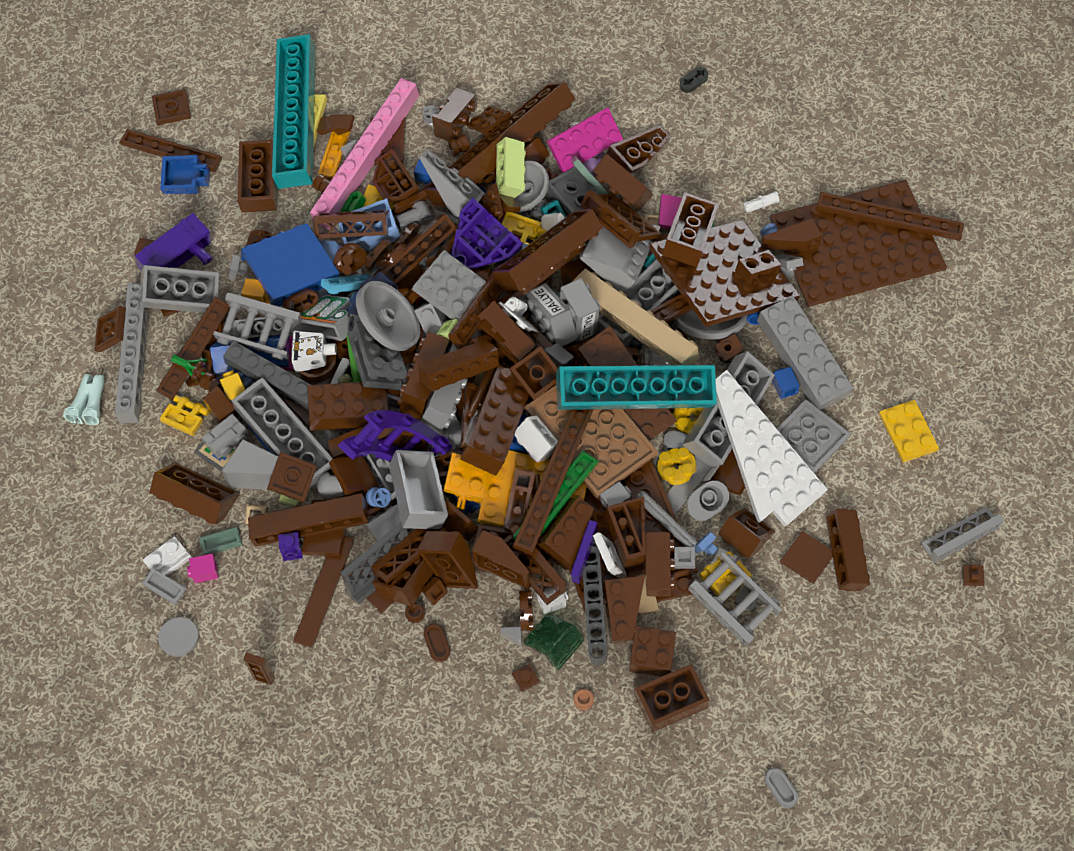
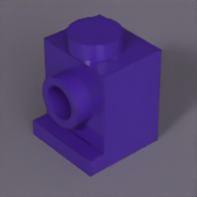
(290, 546)

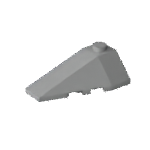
(453, 189)

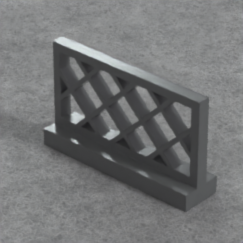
(361, 586)

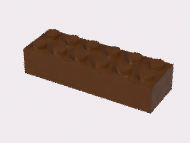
(548, 250)
(608, 350)
(495, 422)

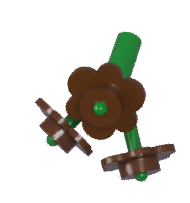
(199, 371)

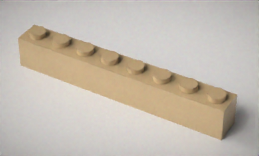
(640, 323)

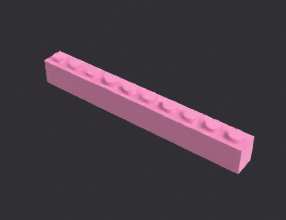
(367, 149)

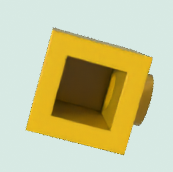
(232, 384)

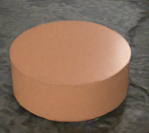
(583, 699)

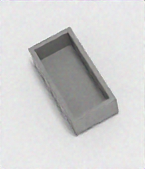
(418, 490)

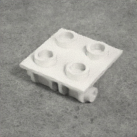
(516, 308)

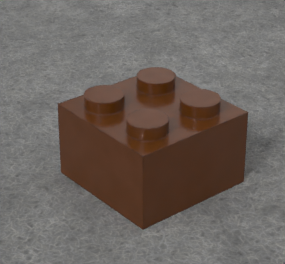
(652, 651)

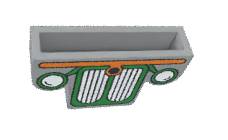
(326, 317)

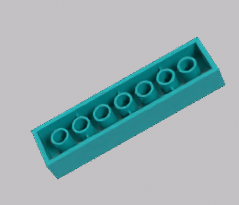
(636, 387)

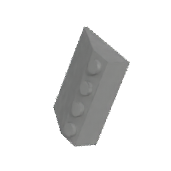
(614, 259)

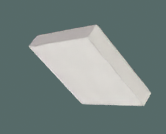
(610, 556)

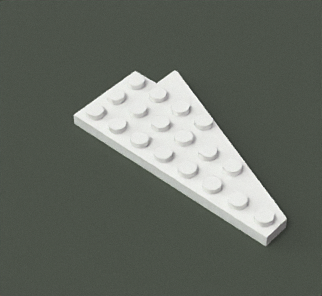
(769, 466)

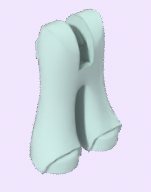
(87, 401)

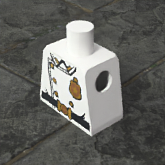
(310, 350)

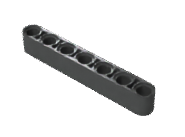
(595, 605)

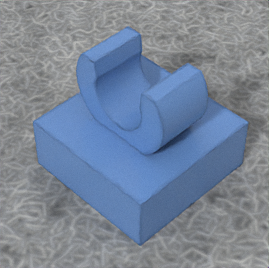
(705, 544)

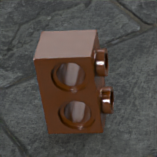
(758, 265)

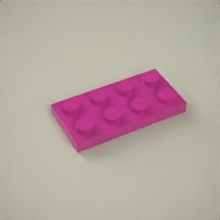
(585, 139)

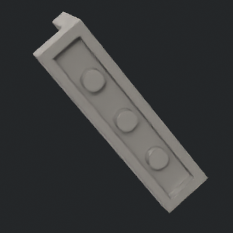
(963, 539)

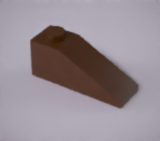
(794, 238)
(519, 497)

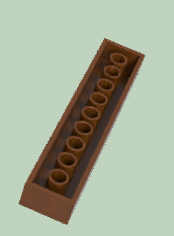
(520, 125)

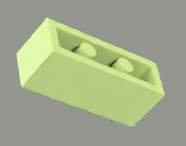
(510, 167)

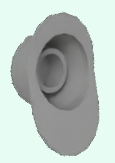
(702, 499)

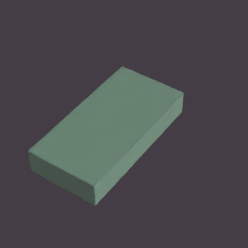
(220, 541)

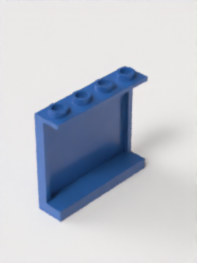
(289, 263)

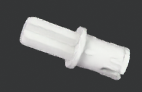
(761, 202)

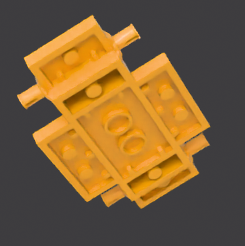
(490, 490)

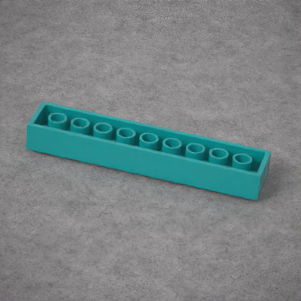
(294, 112)

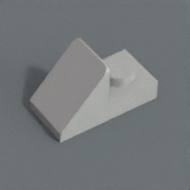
(789, 263)

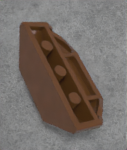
(393, 179)

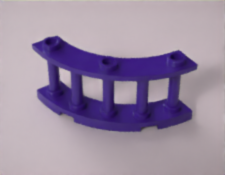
(367, 440)

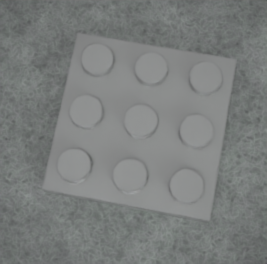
(449, 285)
(813, 435)

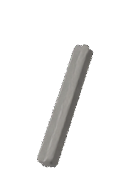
(667, 521)

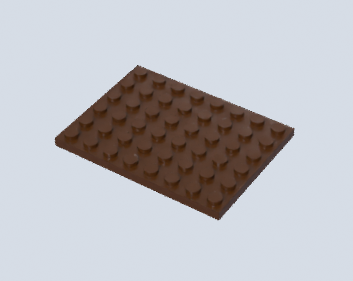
(858, 252)

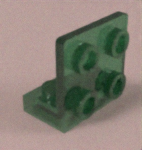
(554, 639)

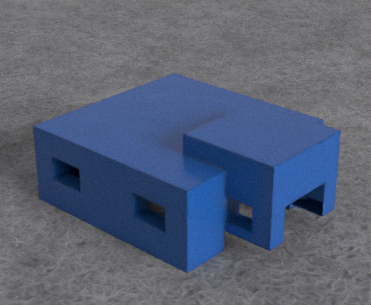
(183, 174)

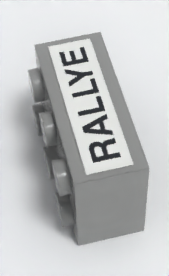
(583, 308)
(551, 315)

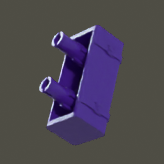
(177, 245)

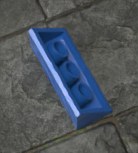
(218, 350)

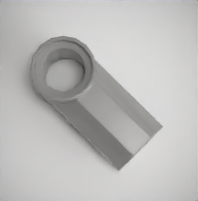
(419, 213)

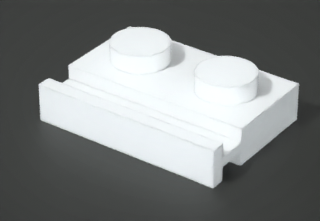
(167, 557)

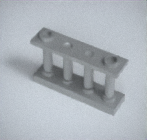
(253, 308)
(729, 618)

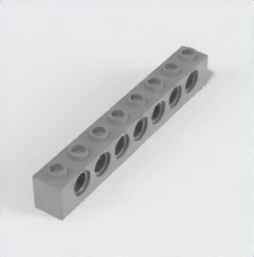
(132, 357)

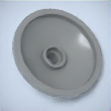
(536, 182)

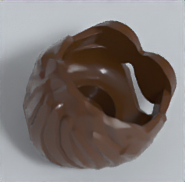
(350, 258)

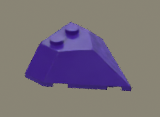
(482, 238)

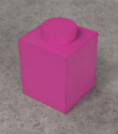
(202, 568)

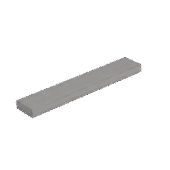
(680, 493)

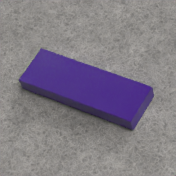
(584, 552)

